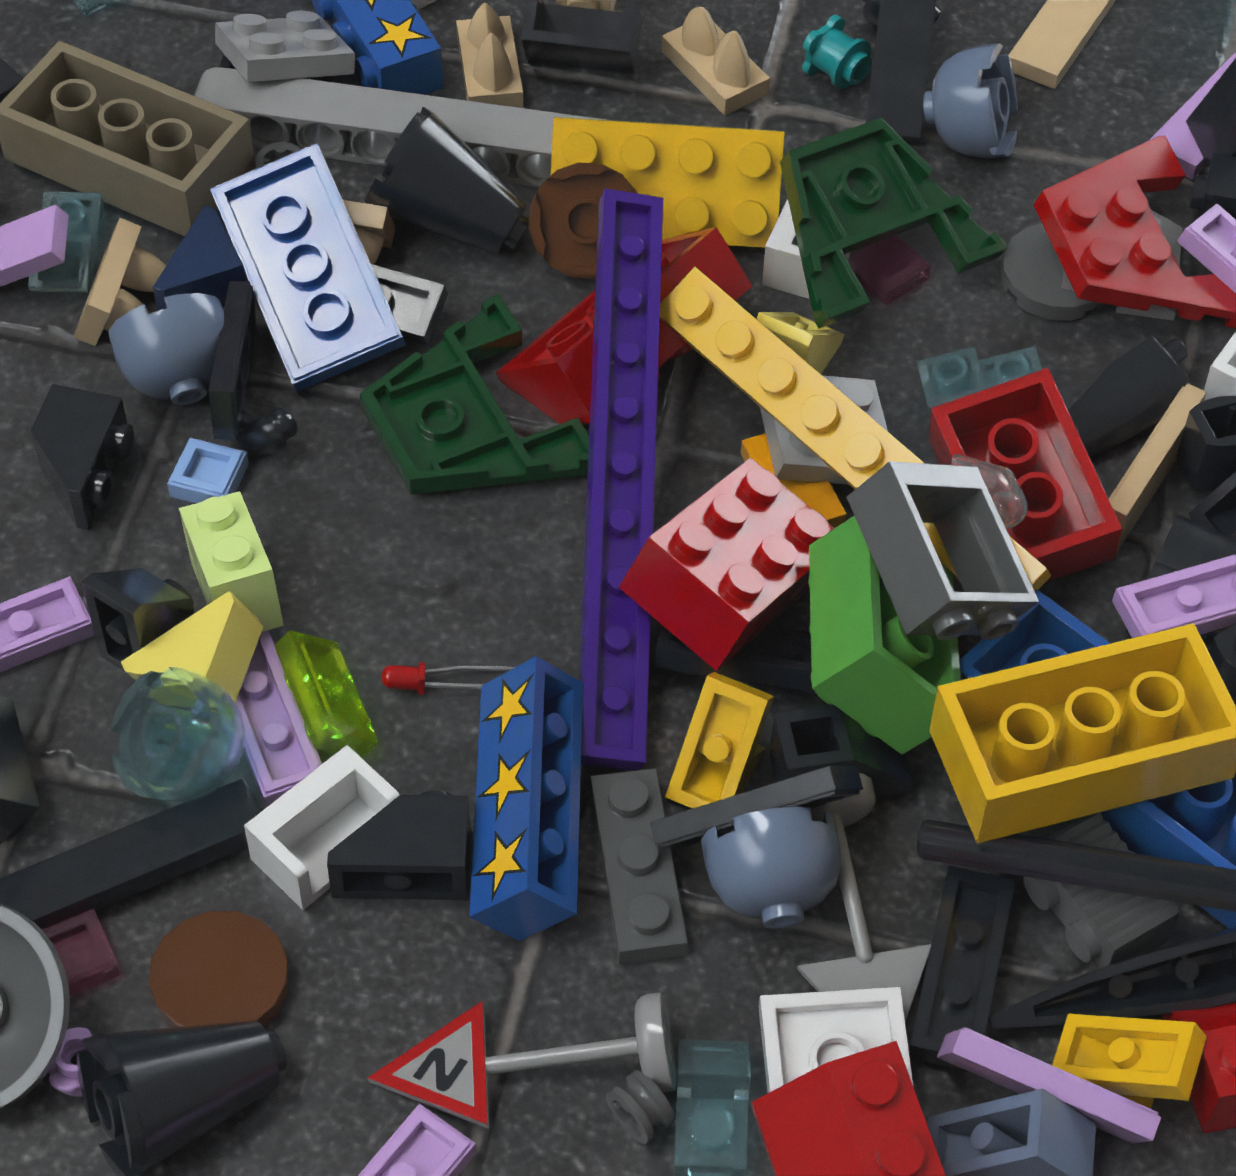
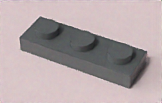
(636, 871)

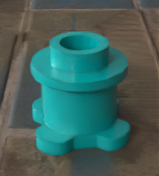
(837, 54)

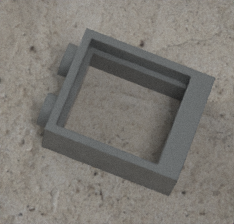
(954, 498)

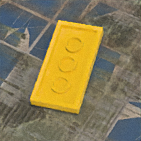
(701, 172)

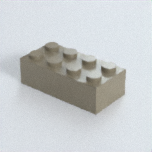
(123, 137)

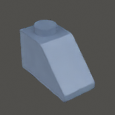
(1015, 1138)

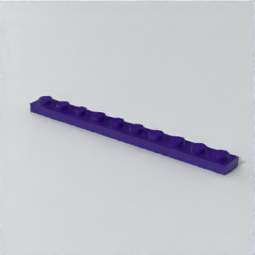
(620, 478)

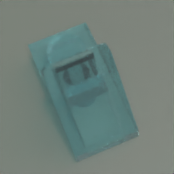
(712, 1108)

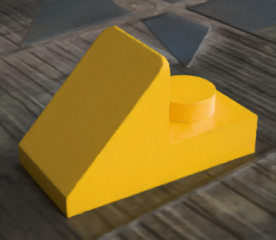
(720, 743)
(1132, 1055)

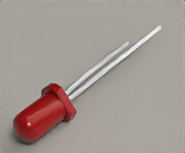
(413, 677)

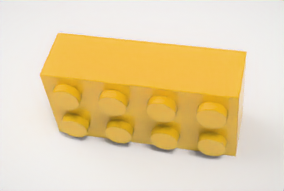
(1085, 732)

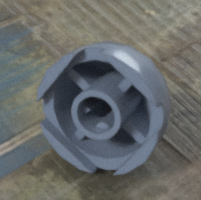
(973, 102)
(170, 349)
(774, 864)

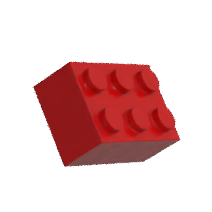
(1033, 435)
(727, 563)

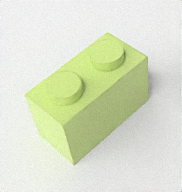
(231, 556)

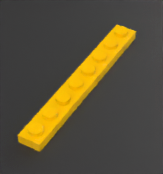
(794, 393)

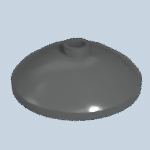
(31, 1005)

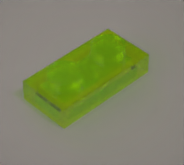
(325, 693)

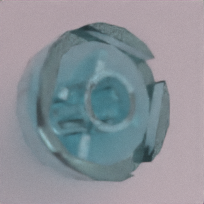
(177, 736)

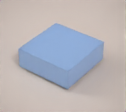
(207, 471)

